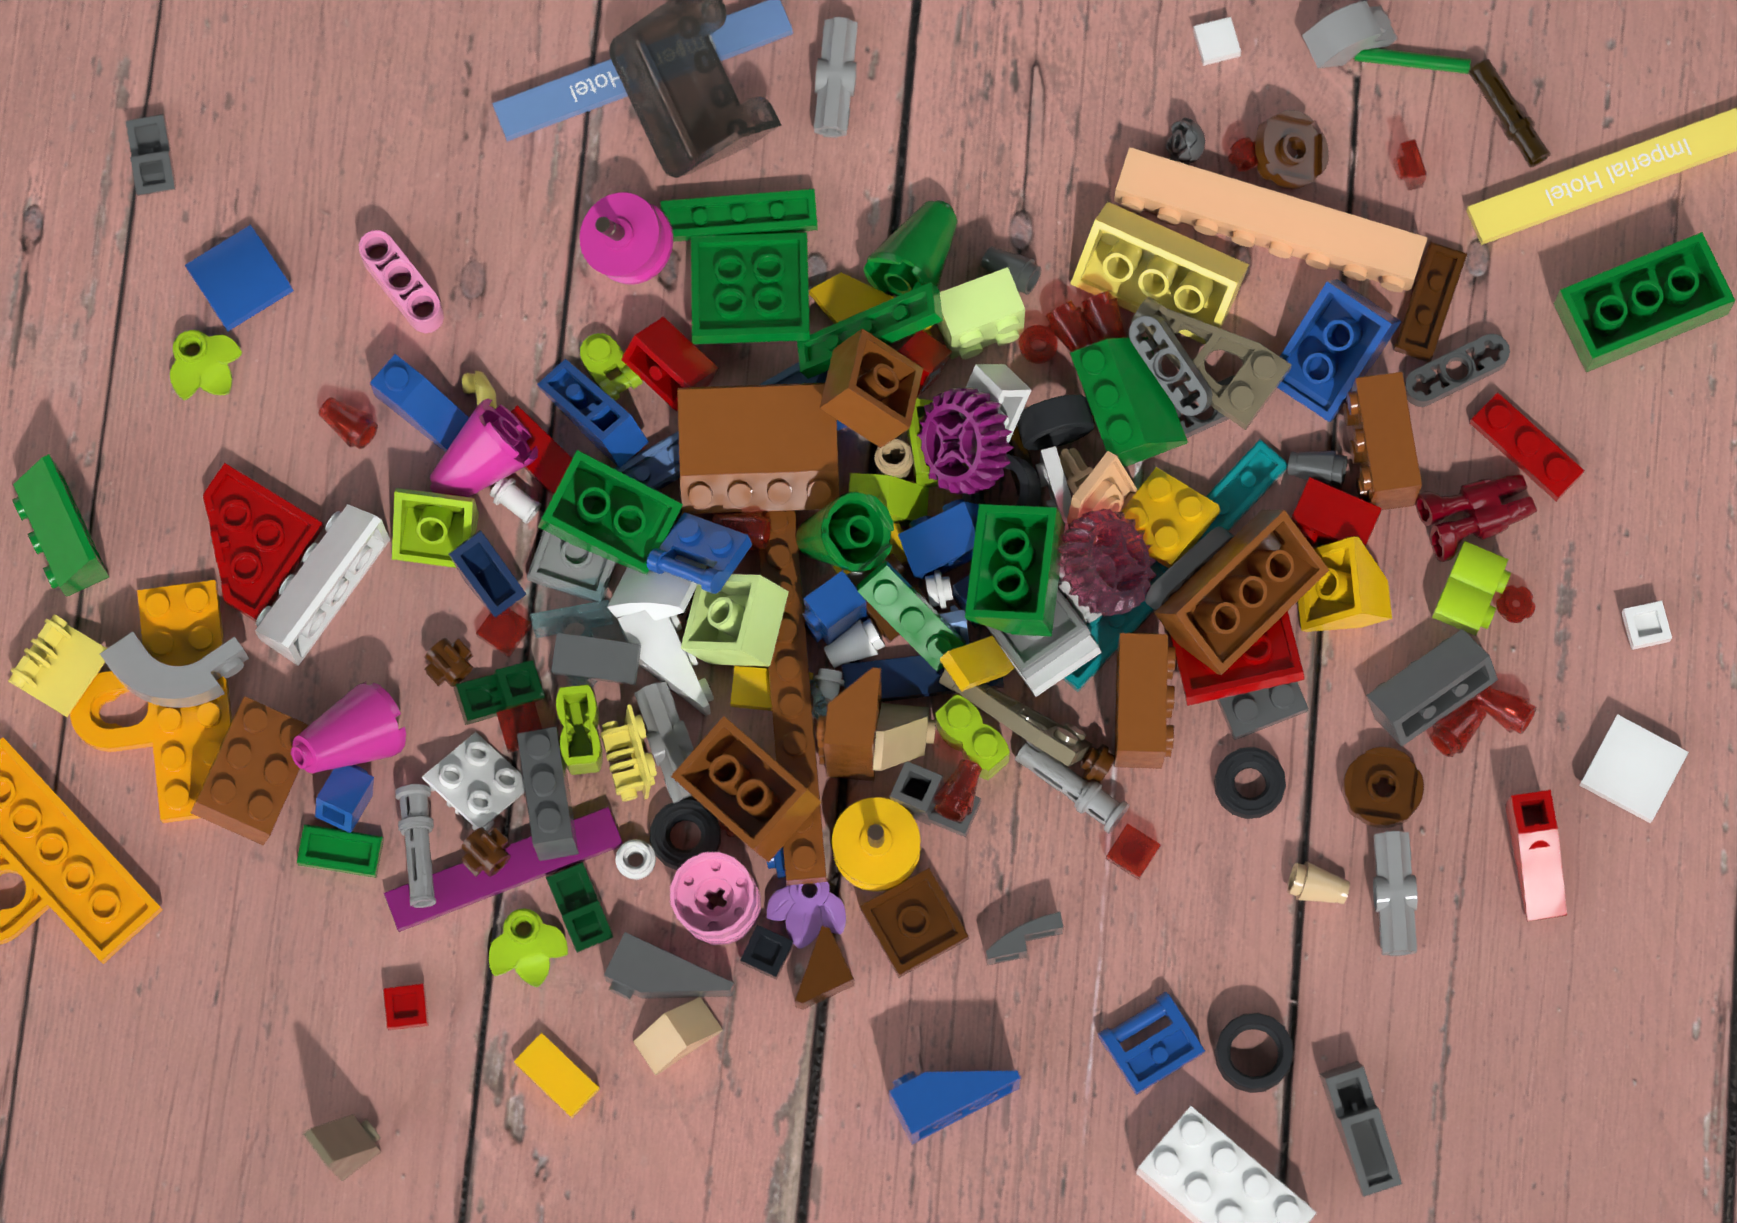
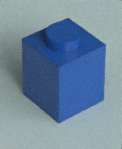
(344, 797)

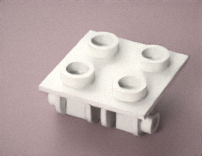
(476, 782)

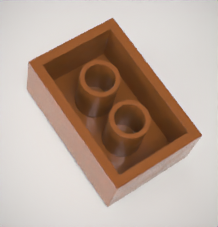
(1383, 441)
(1143, 700)
(251, 772)
(746, 789)

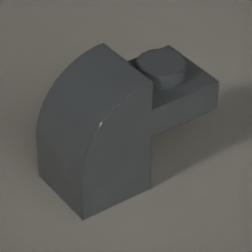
(917, 792)

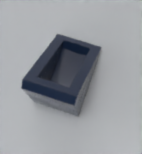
(486, 574)

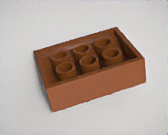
(756, 448)

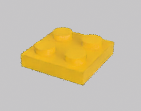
(1170, 515)

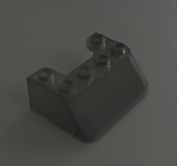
(684, 88)

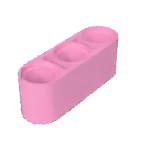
(396, 264)

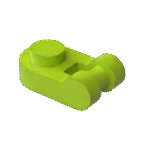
(602, 355)

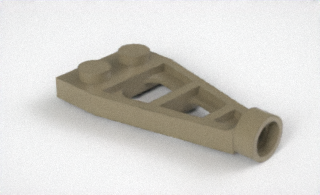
(1252, 384)
(1062, 742)

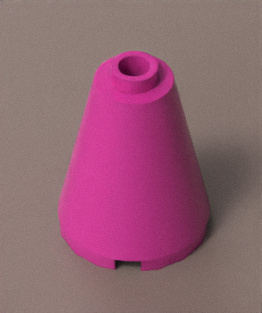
(483, 452)
(351, 732)

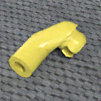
(479, 384)

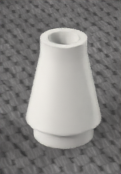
(856, 643)

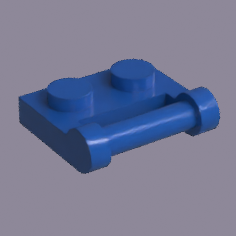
(705, 544)
(1158, 1054)

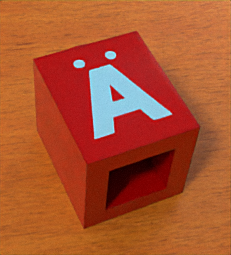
(927, 354)

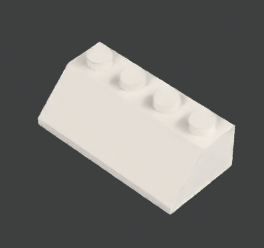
(322, 583)

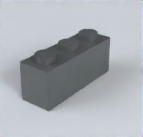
(1432, 687)
(547, 794)

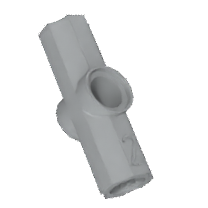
(835, 77)
(665, 734)
(1395, 893)

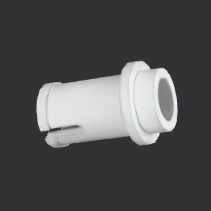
(515, 499)
(829, 682)

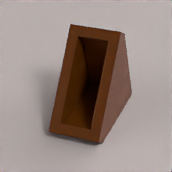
(825, 973)

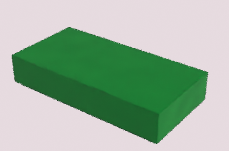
(340, 851)

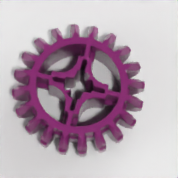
(975, 440)

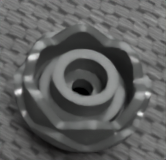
(1186, 141)

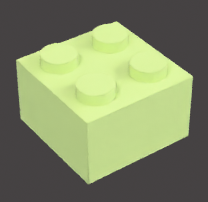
(981, 314)
(736, 623)

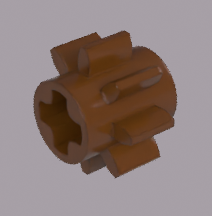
(448, 662)
(485, 851)

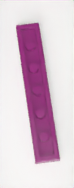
(460, 887)

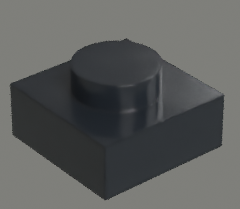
(766, 952)

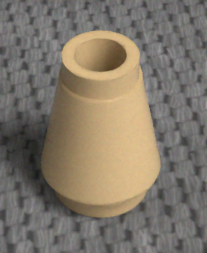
(895, 459)
(1316, 884)

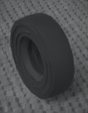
(1245, 759)
(671, 815)

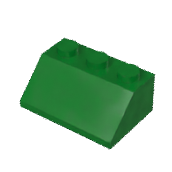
(1127, 401)
(58, 528)
(1015, 569)

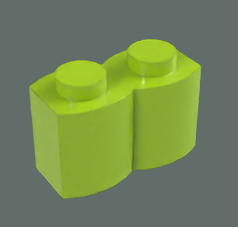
(1471, 589)
(964, 730)
(579, 736)

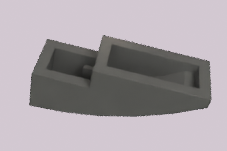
(1361, 1128)

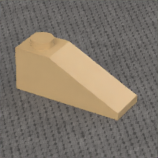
(901, 734)

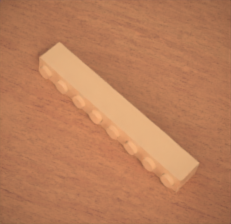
(1269, 220)

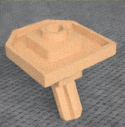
(1097, 488)

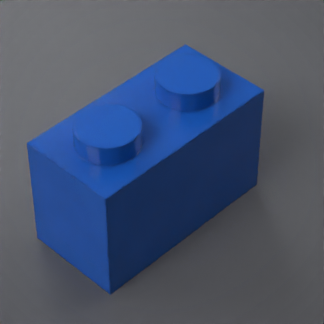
(941, 540)
(833, 609)

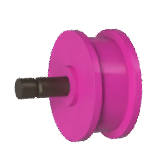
(626, 238)

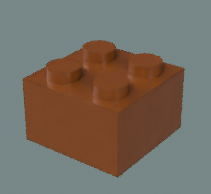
(871, 388)

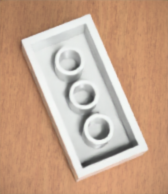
(1217, 1179)

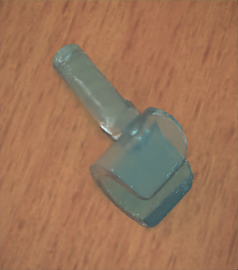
(821, 702)

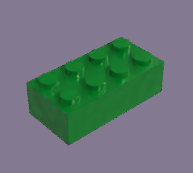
(1644, 302)

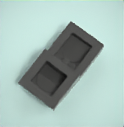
(150, 155)
(596, 658)
(1013, 944)

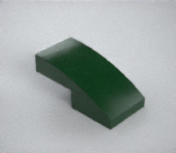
(503, 690)
(579, 907)

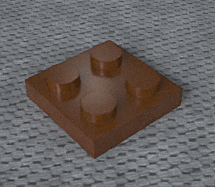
(914, 922)

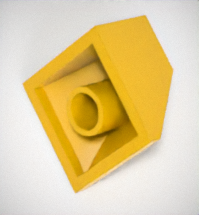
(1349, 594)

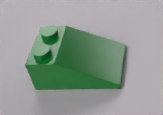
(609, 513)

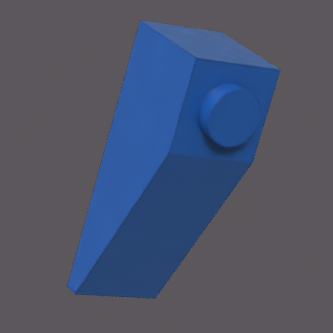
(418, 402)
(594, 413)

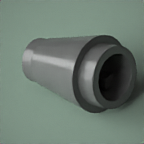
(1023, 269)
(1320, 465)

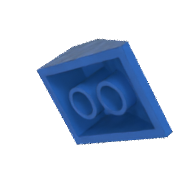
(1333, 347)
(942, 1098)

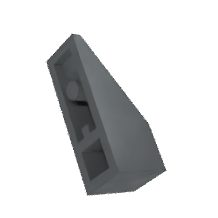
(655, 973)

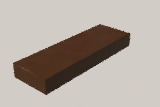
(1430, 302)

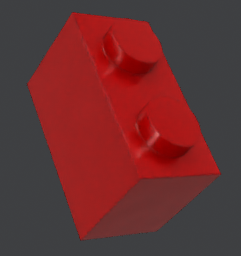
(668, 361)
(1333, 515)

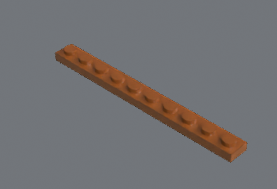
(792, 697)

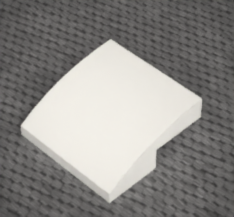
(656, 593)

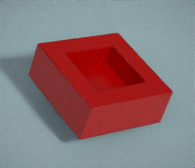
(406, 1007)

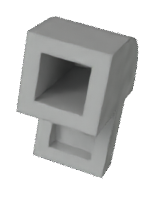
(1347, 33)

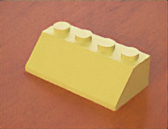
(1148, 260)

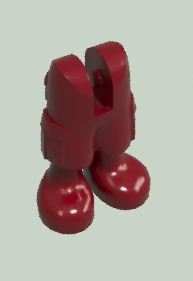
(1482, 503)

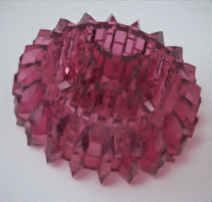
(1114, 558)

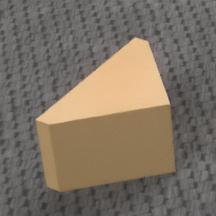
(677, 1034)

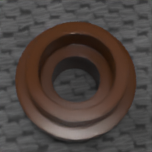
(1097, 763)

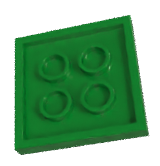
(750, 288)

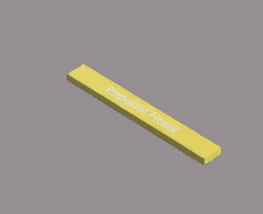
(1604, 177)

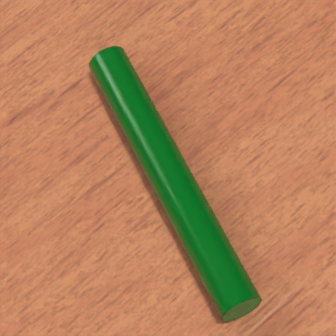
(1414, 60)

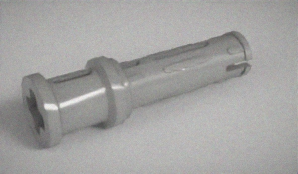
(1086, 796)
(416, 826)

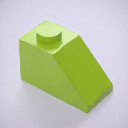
(902, 498)

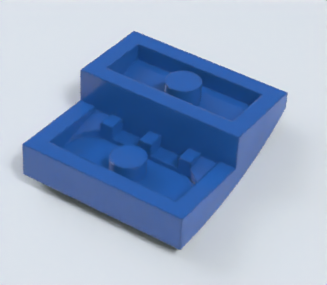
(239, 278)

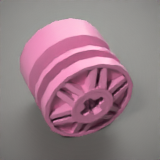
(713, 875)

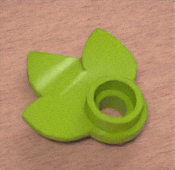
(205, 369)
(528, 953)

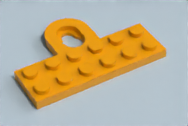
(177, 629)
(63, 866)

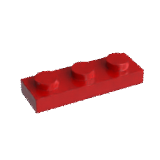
(1526, 446)

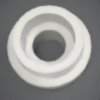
(938, 589)
(635, 847)

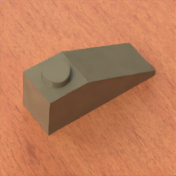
(344, 1144)

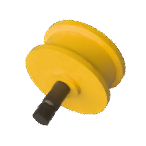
(876, 844)

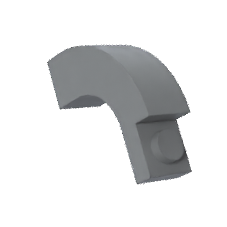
(169, 684)

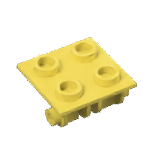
(58, 665)
(632, 737)

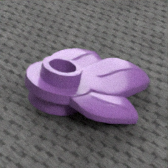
(807, 913)

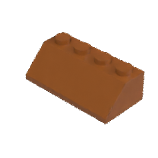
(1242, 590)
(849, 729)

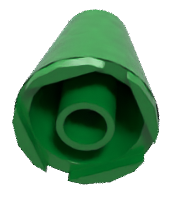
(914, 251)
(848, 533)

